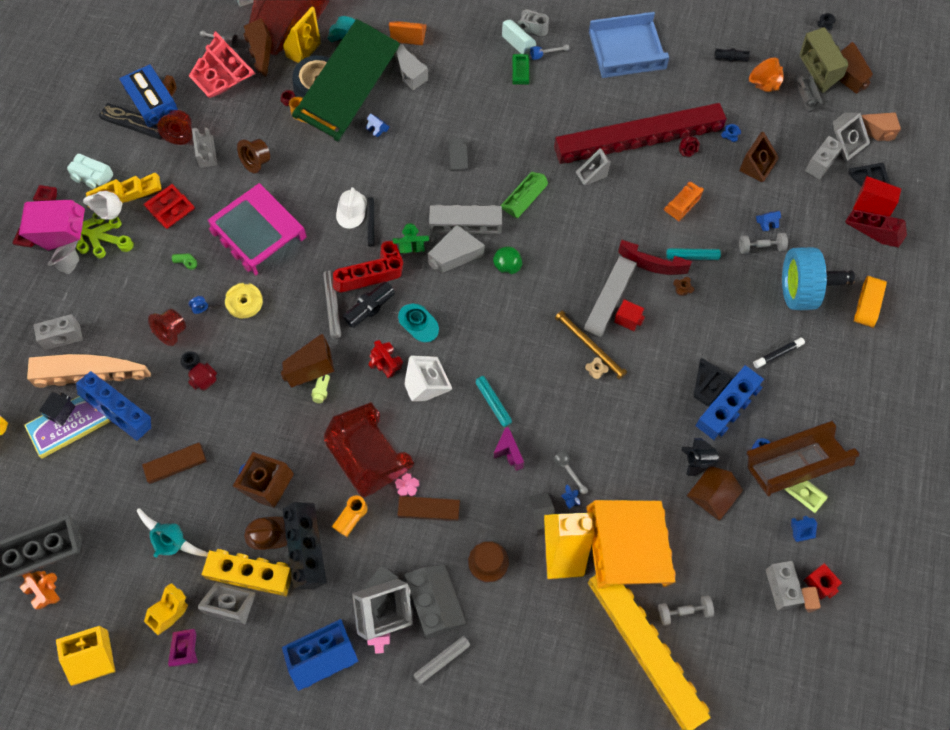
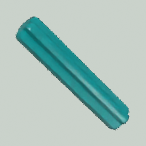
(699, 254)
(493, 401)

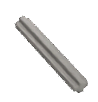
(332, 305)

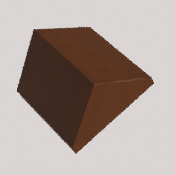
(759, 159)
(716, 491)

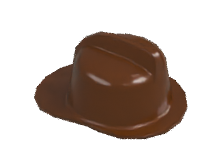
(266, 533)

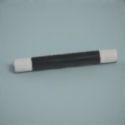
(779, 352)

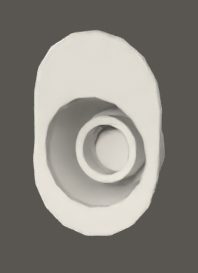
(351, 209)

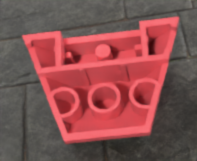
(219, 68)

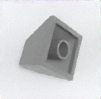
(852, 133)

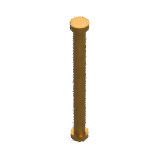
(591, 345)

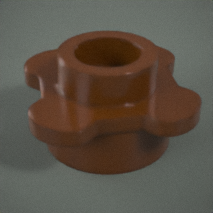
(682, 291)

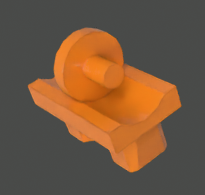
(43, 587)

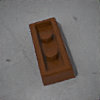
(174, 463)
(428, 508)

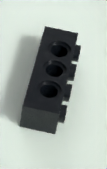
(304, 546)

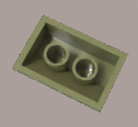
(823, 58)

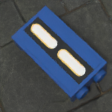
(148, 94)

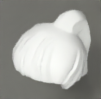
(104, 204)

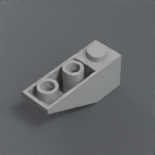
(411, 70)

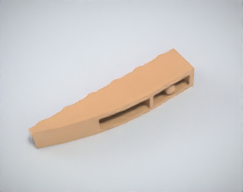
(70, 368)

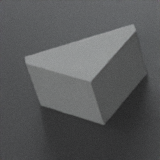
(594, 168)

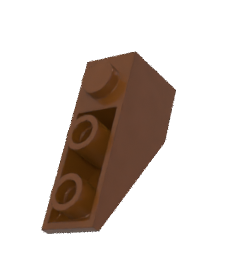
(260, 41)

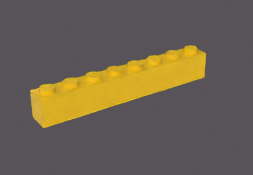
(652, 655)

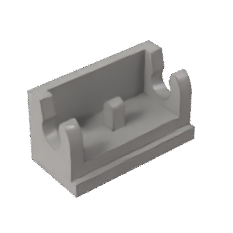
(204, 148)

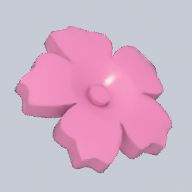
(407, 485)

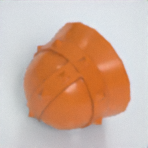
(767, 75)

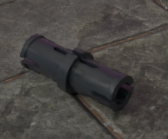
(731, 55)

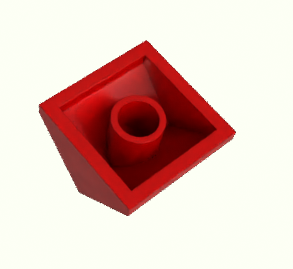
(877, 197)

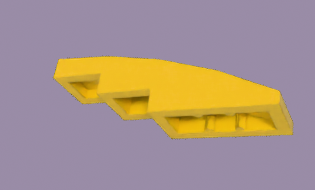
(131, 188)

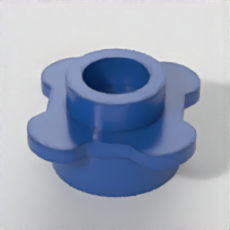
(731, 128)

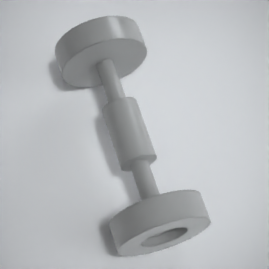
(781, 242)
(706, 606)

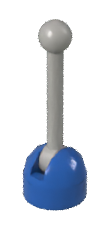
(537, 52)

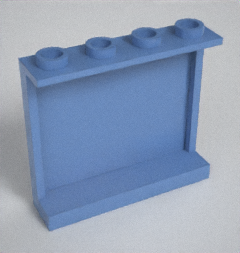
(627, 45)

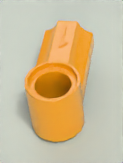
(349, 517)

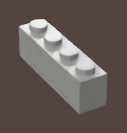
(472, 219)

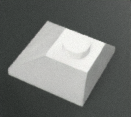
(425, 378)

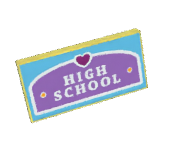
(50, 437)

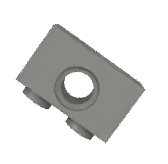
(824, 157)
(58, 332)
(784, 585)

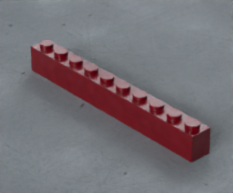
(640, 133)

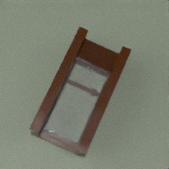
(798, 458)

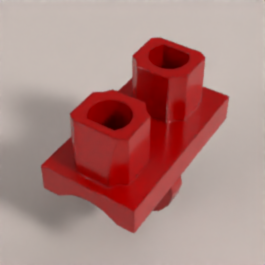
(382, 360)

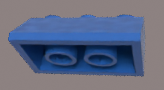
(319, 655)

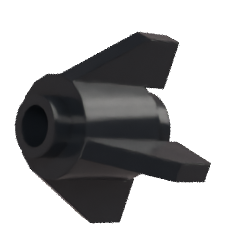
(700, 456)

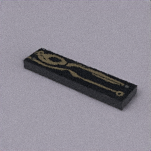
(128, 119)

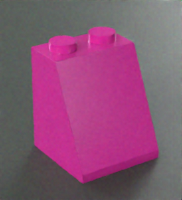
(52, 223)

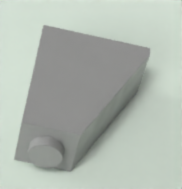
(455, 250)

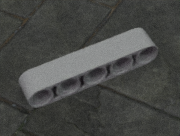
(610, 296)

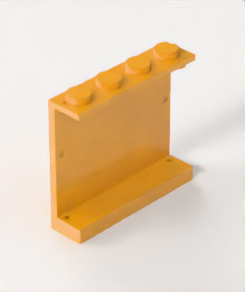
(631, 543)

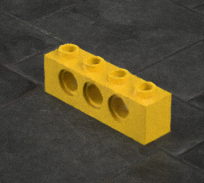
(217, 560)

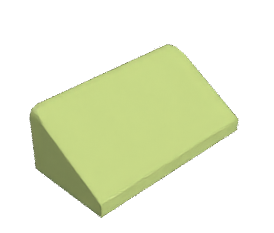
(808, 495)

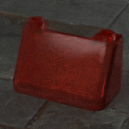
(364, 450)

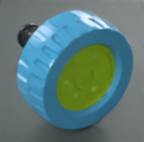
(806, 278)

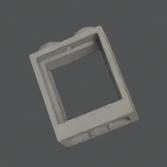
(363, 610)

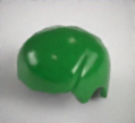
(507, 260)

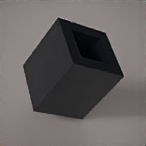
(57, 408)

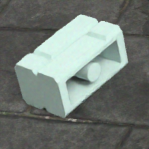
(89, 171)

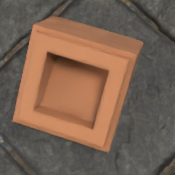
(811, 599)

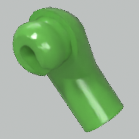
(187, 259)

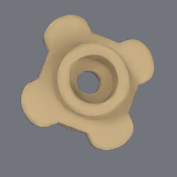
(596, 374)

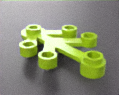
(98, 233)

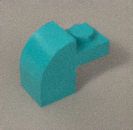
(339, 30)

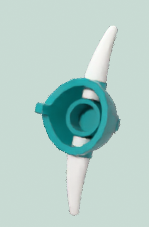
(168, 538)

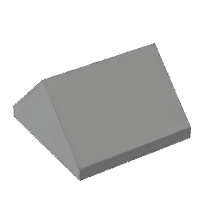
(227, 603)

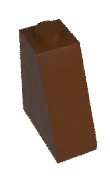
(858, 72)
(308, 362)

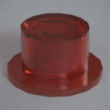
(175, 127)
(167, 326)

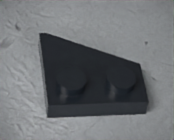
(874, 171)
(710, 382)

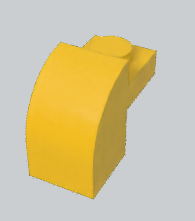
(167, 610)

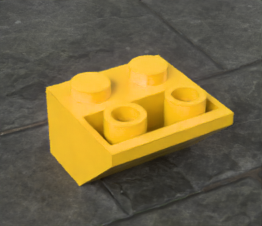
(86, 655)

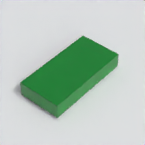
(520, 69)

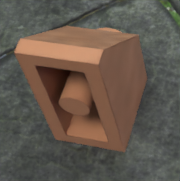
(882, 126)

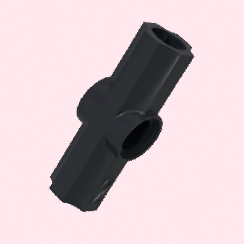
(368, 304)

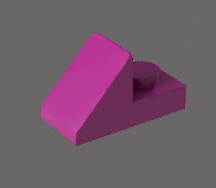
(508, 446)
(183, 648)

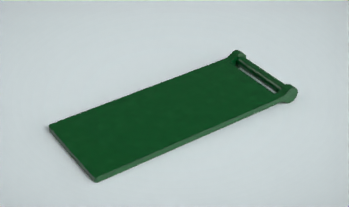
(347, 79)

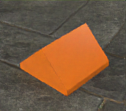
(407, 32)

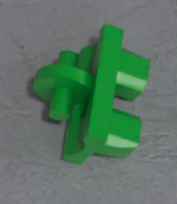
(410, 232)

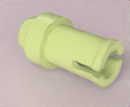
(319, 392)

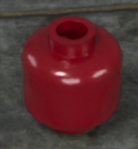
(202, 376)

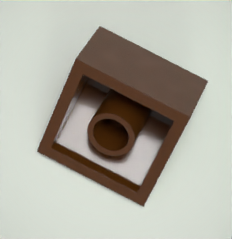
(263, 479)

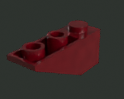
(881, 228)

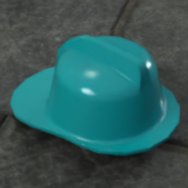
(418, 322)

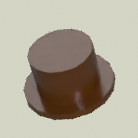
(253, 154)
(488, 561)

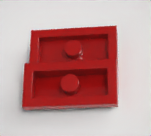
(169, 206)

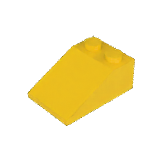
(303, 37)
(568, 544)

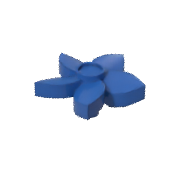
(571, 497)

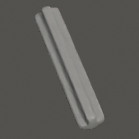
(441, 660)

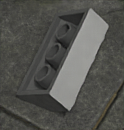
(39, 547)

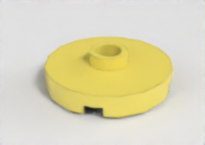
(240, 293)

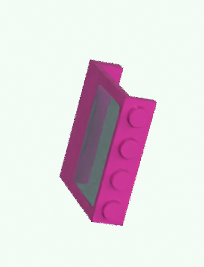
(255, 227)

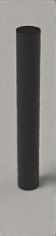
(370, 222)

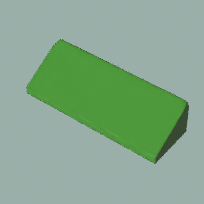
(525, 194)

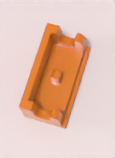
(684, 201)

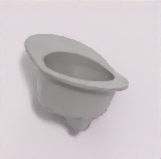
(65, 258)

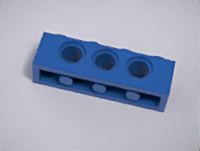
(744, 379)
(113, 405)

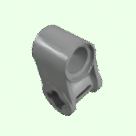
(535, 22)

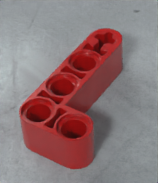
(384, 265)

